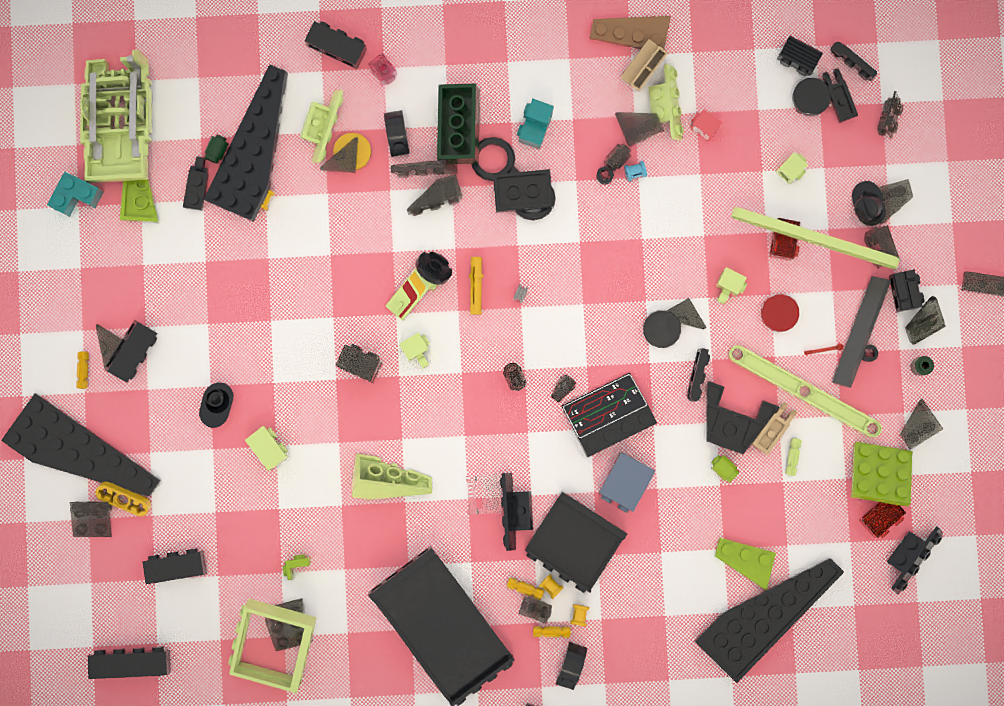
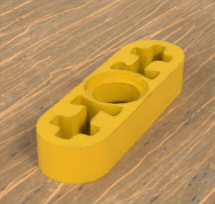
(134, 509)

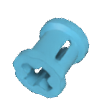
(635, 171)

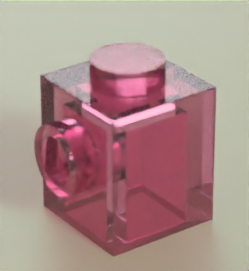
(382, 69)

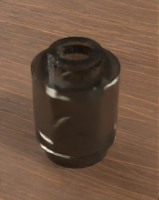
(618, 157)
(514, 377)

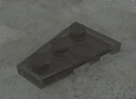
(424, 168)

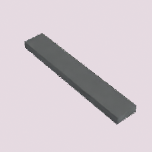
(861, 331)

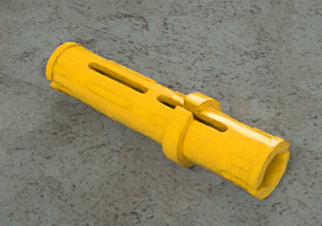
(476, 286)

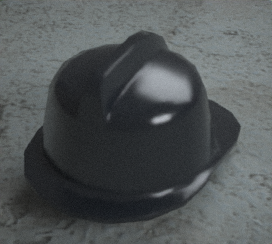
(868, 203)
(216, 405)

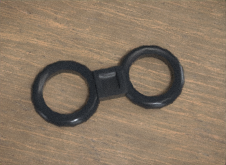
(509, 168)

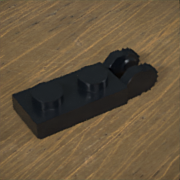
(853, 60)
(840, 97)
(698, 376)

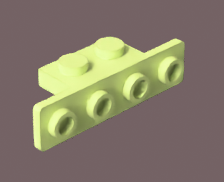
(665, 102)
(319, 124)

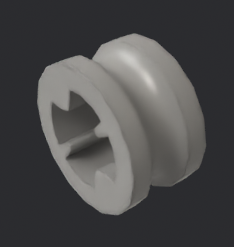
(520, 293)

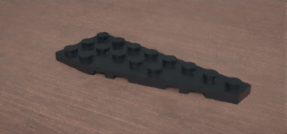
(247, 165)
(61, 443)
(753, 627)

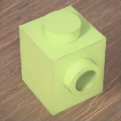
(793, 168)

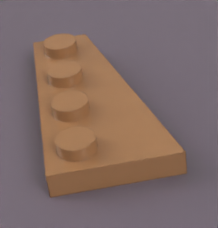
(631, 31)

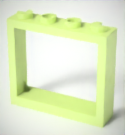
(265, 675)

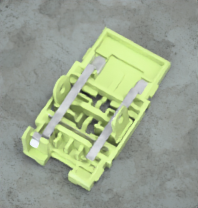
(117, 152)

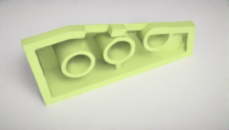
(381, 480)

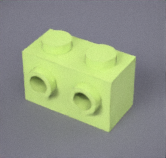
(267, 448)

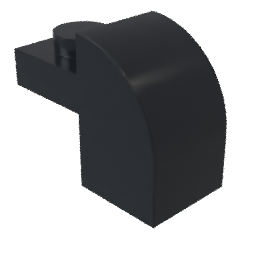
(396, 133)
(571, 666)

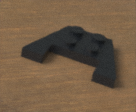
(731, 428)

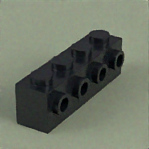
(129, 664)

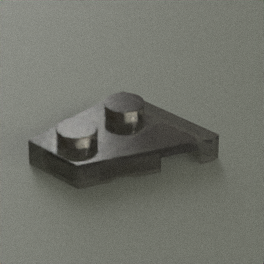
(638, 126)
(895, 196)
(925, 322)
(920, 426)

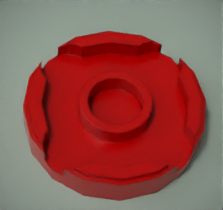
(780, 313)

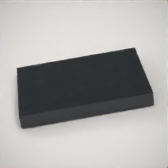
(523, 191)

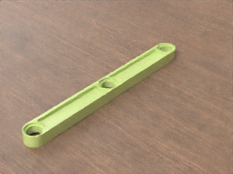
(815, 238)
(816, 397)

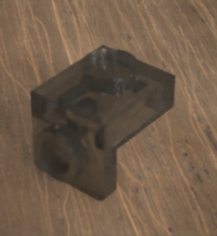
(535, 609)

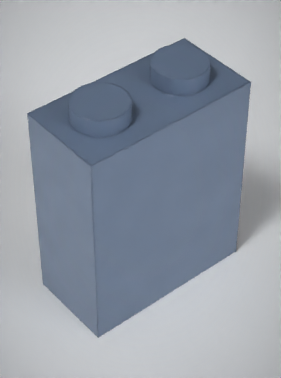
(626, 482)

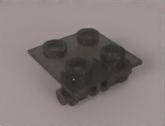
(892, 109)
(91, 519)

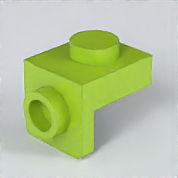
(298, 561)

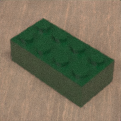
(458, 123)

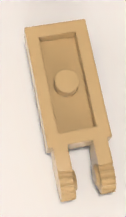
(773, 430)

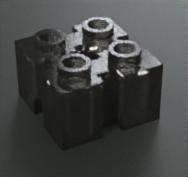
(358, 363)

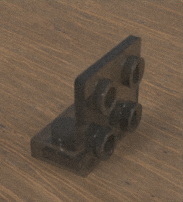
(881, 240)
(284, 634)

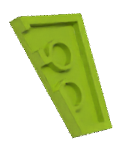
(138, 202)
(748, 560)

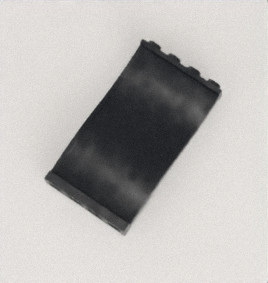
(441, 626)

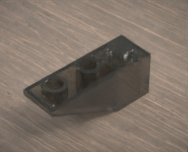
(439, 193)

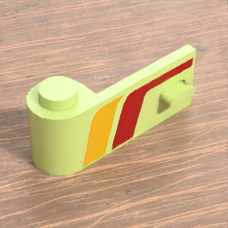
(409, 295)

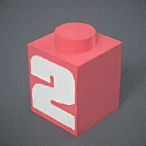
(705, 124)

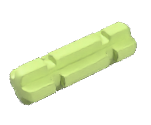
(793, 456)

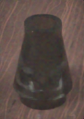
(563, 387)

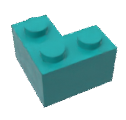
(536, 124)
(70, 191)

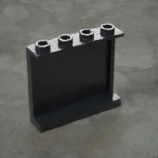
(575, 542)

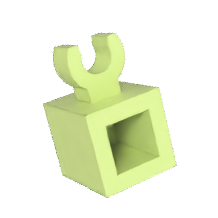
(730, 283)
(415, 348)

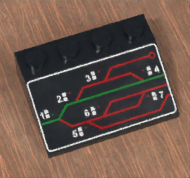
(609, 414)

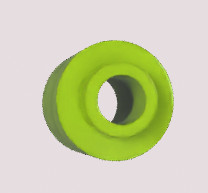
(724, 468)

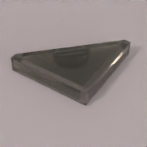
(343, 160)
(688, 314)
(108, 343)

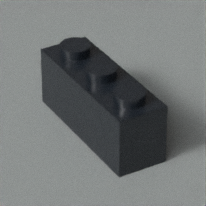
(335, 44)
(131, 351)
(174, 566)

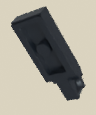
(196, 185)

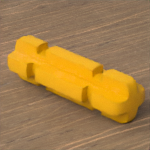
(82, 370)
(525, 588)
(551, 631)

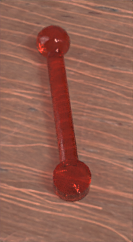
(839, 347)

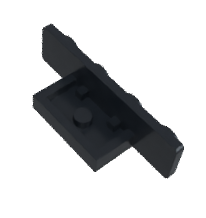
(517, 511)
(910, 555)

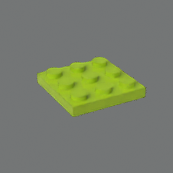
(881, 474)

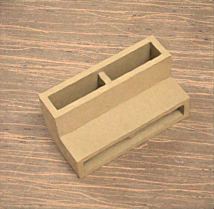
(644, 65)

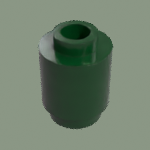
(216, 149)
(916, 366)

